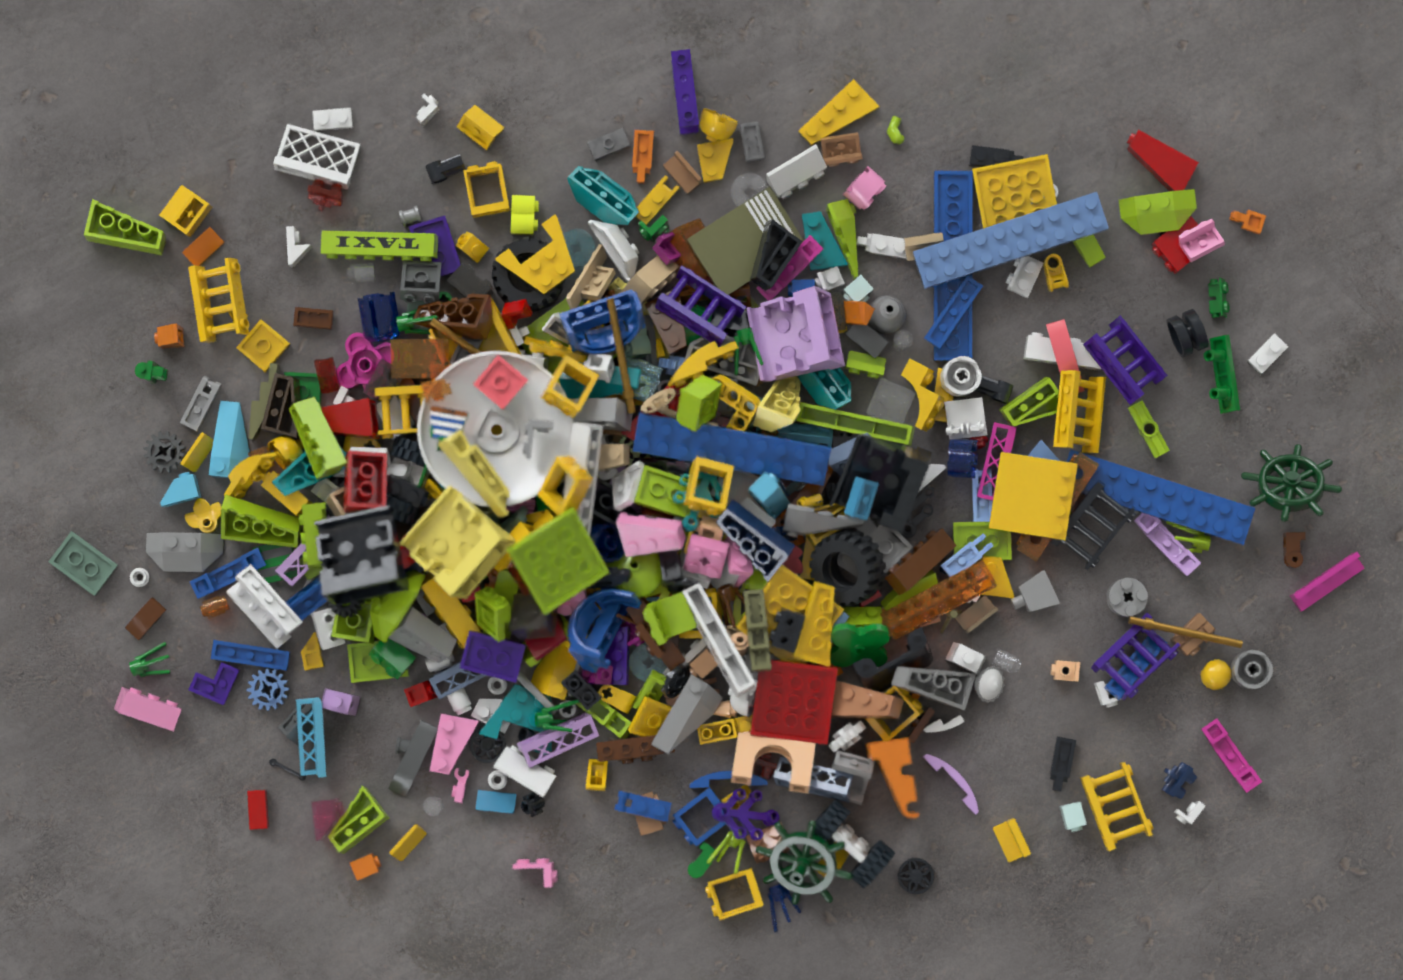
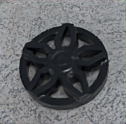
(675, 681)
(486, 745)
(915, 876)

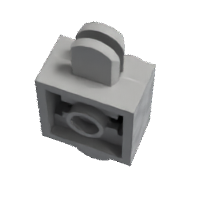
(889, 541)

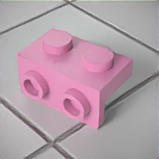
(1200, 240)

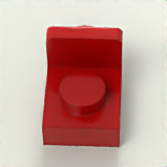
(420, 693)

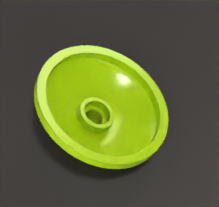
(645, 577)

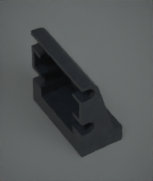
(895, 468)
(360, 556)

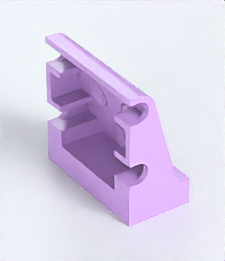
(796, 335)

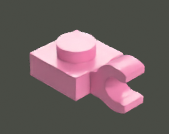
(459, 790)

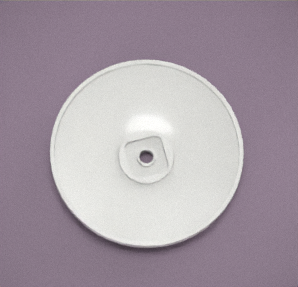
(505, 451)

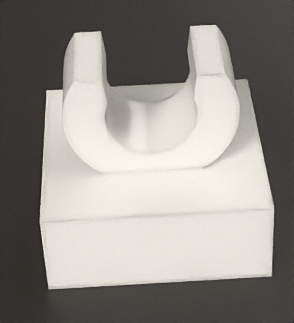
(517, 334)
(342, 396)

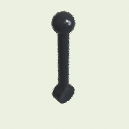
(273, 762)

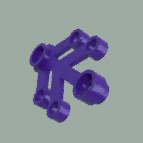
(743, 814)

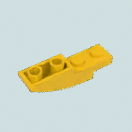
(700, 360)
(246, 472)
(724, 729)

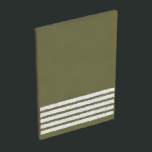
(732, 242)

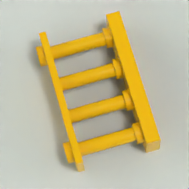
(202, 305)
(404, 394)
(1067, 408)
(1097, 802)

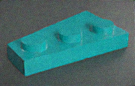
(831, 255)

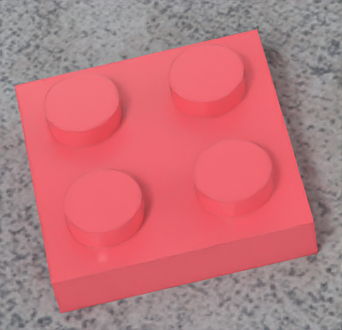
(500, 382)

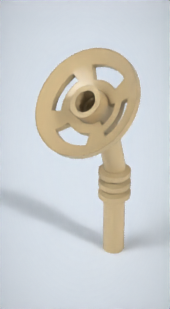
(659, 402)

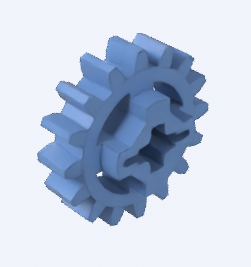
(671, 364)
(260, 692)

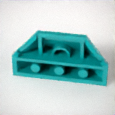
(602, 196)
(828, 387)

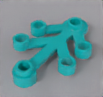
(700, 492)

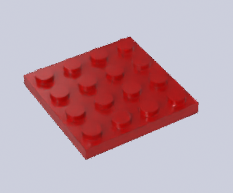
(794, 702)

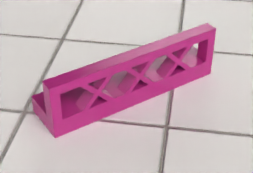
(1007, 448)
(1327, 581)

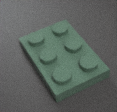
(83, 563)

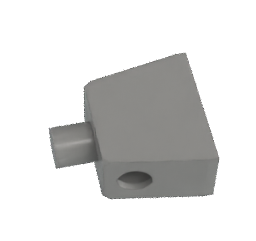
(1036, 593)

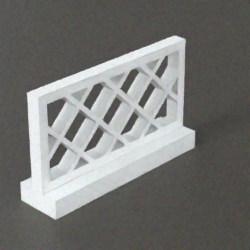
(310, 171)

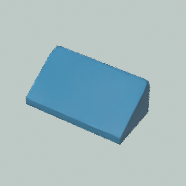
(861, 498)
(496, 801)

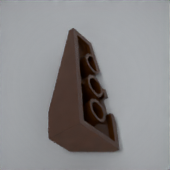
(466, 316)

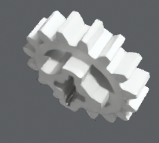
(847, 736)

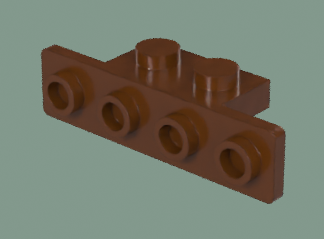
(667, 652)
(628, 750)

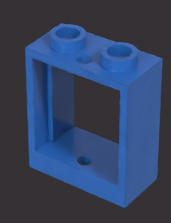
(679, 823)

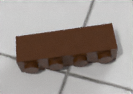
(920, 561)

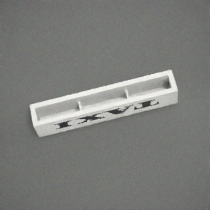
(718, 641)

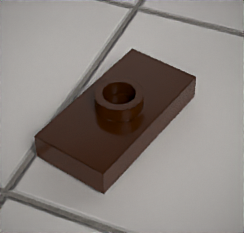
(313, 318)
(919, 724)

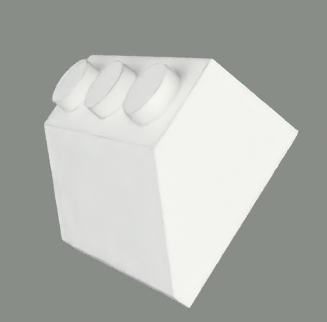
(796, 172)
(515, 766)

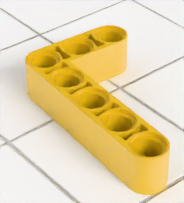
(739, 404)

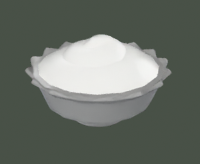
(989, 684)

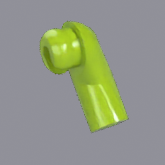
(893, 132)

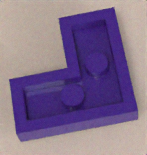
(217, 688)

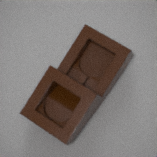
(145, 618)

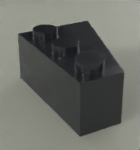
(774, 254)

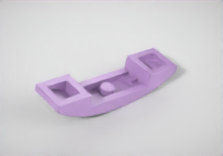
(1165, 542)
(969, 799)

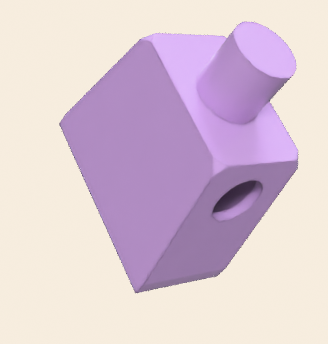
(340, 702)

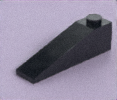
(604, 505)

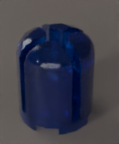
(379, 316)

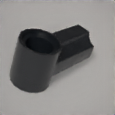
(440, 170)
(997, 390)

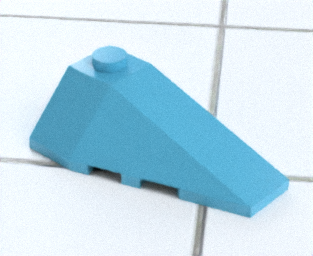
(229, 441)

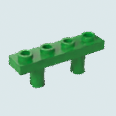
(1224, 374)

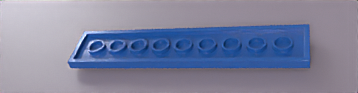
(953, 218)
(733, 447)
(1171, 501)

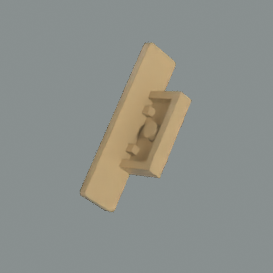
(593, 279)

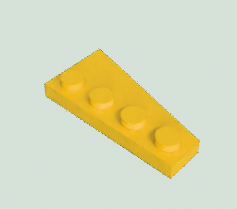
(842, 110)
(815, 635)

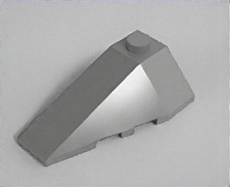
(804, 521)
(691, 709)

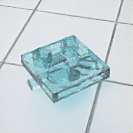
(649, 378)

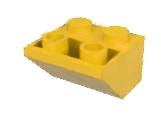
(185, 211)

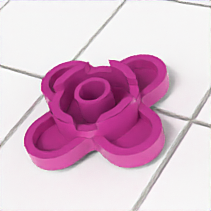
(360, 353)

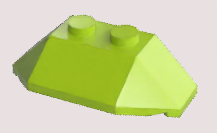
(1158, 211)
(390, 609)

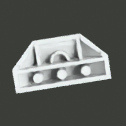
(617, 247)

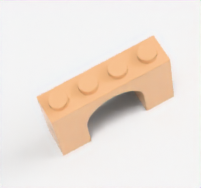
(751, 747)

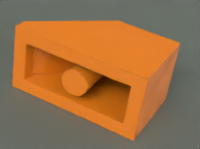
(169, 336)

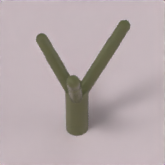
(951, 614)

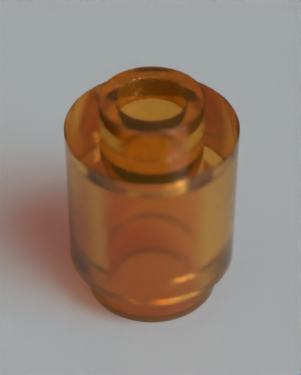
(214, 606)

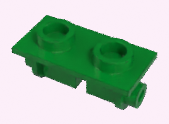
(1218, 290)

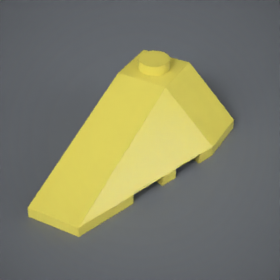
(779, 405)

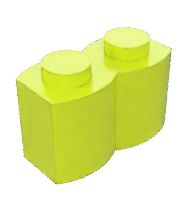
(523, 215)

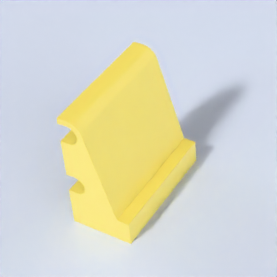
(457, 543)

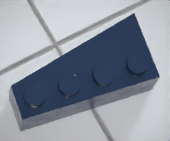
(755, 538)

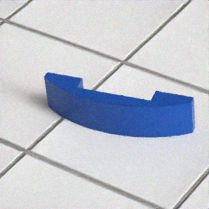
(226, 574)
(704, 780)

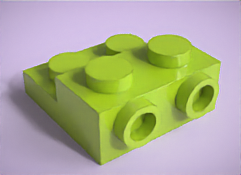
(492, 612)

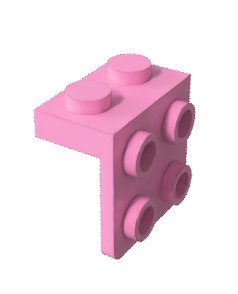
(738, 562)
(550, 874)

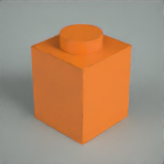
(365, 866)

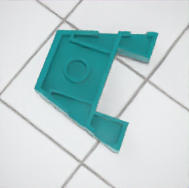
(519, 709)

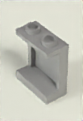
(855, 765)

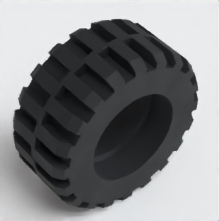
(502, 276)
(864, 554)

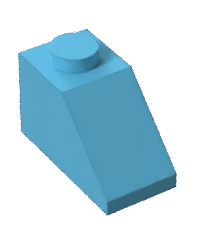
(181, 490)

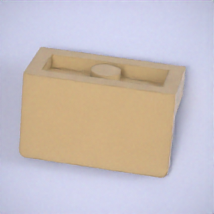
(919, 242)

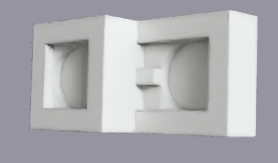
(937, 725)

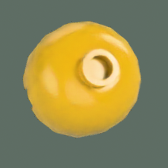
(716, 125)
(286, 449)

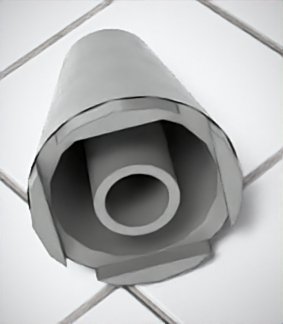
(884, 321)

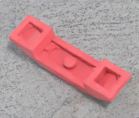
(1062, 347)

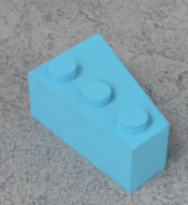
(769, 495)

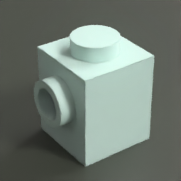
(858, 290)
(1073, 816)

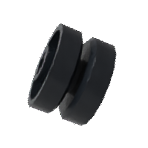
(1187, 333)

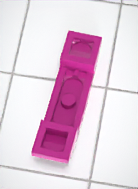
(801, 259)
(1231, 756)

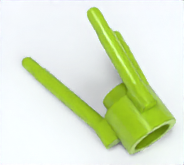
(1200, 542)
(728, 841)

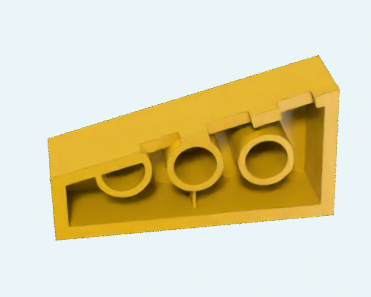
(449, 610)

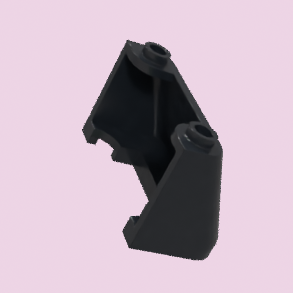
(880, 679)

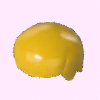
(1216, 674)

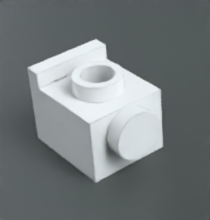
(602, 365)

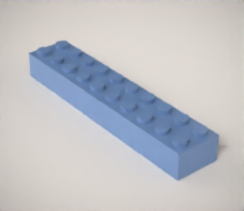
(1010, 240)

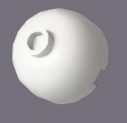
(745, 703)

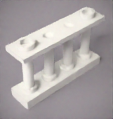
(263, 606)

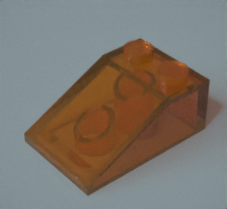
(419, 357)

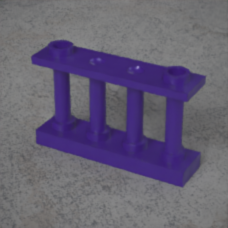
(685, 92)
(692, 321)
(1113, 368)
(1117, 651)

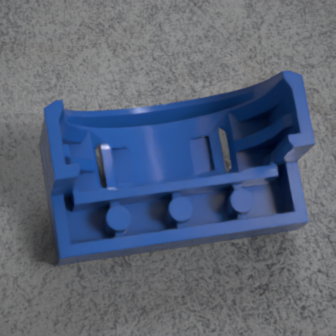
(601, 341)
(591, 651)

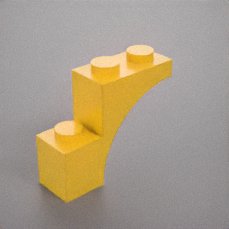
(929, 402)

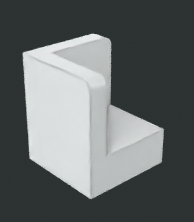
(323, 489)

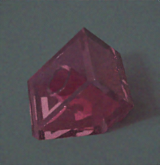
(325, 816)

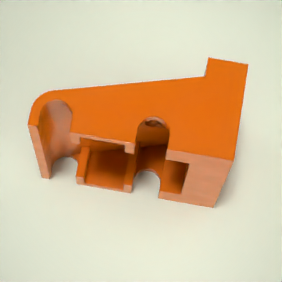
(890, 758)

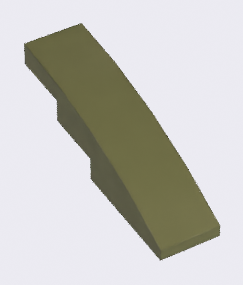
(258, 407)
(757, 630)

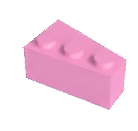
(649, 535)
(147, 708)
(451, 741)

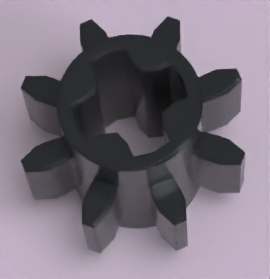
(532, 804)

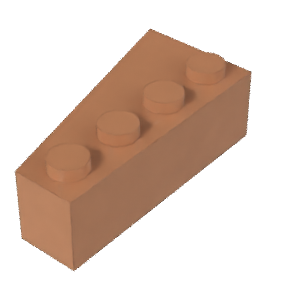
(863, 703)

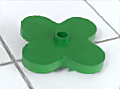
(858, 643)

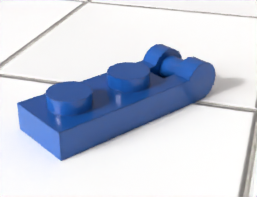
(643, 806)

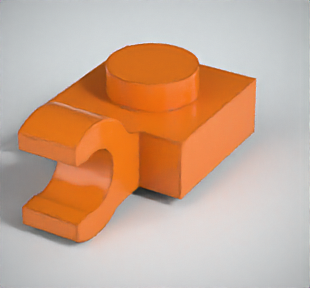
(1250, 221)

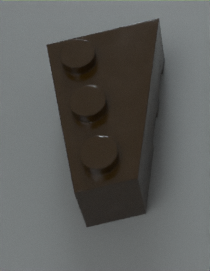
(277, 417)

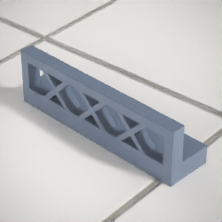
(452, 671)
(817, 787)

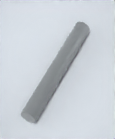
(535, 692)

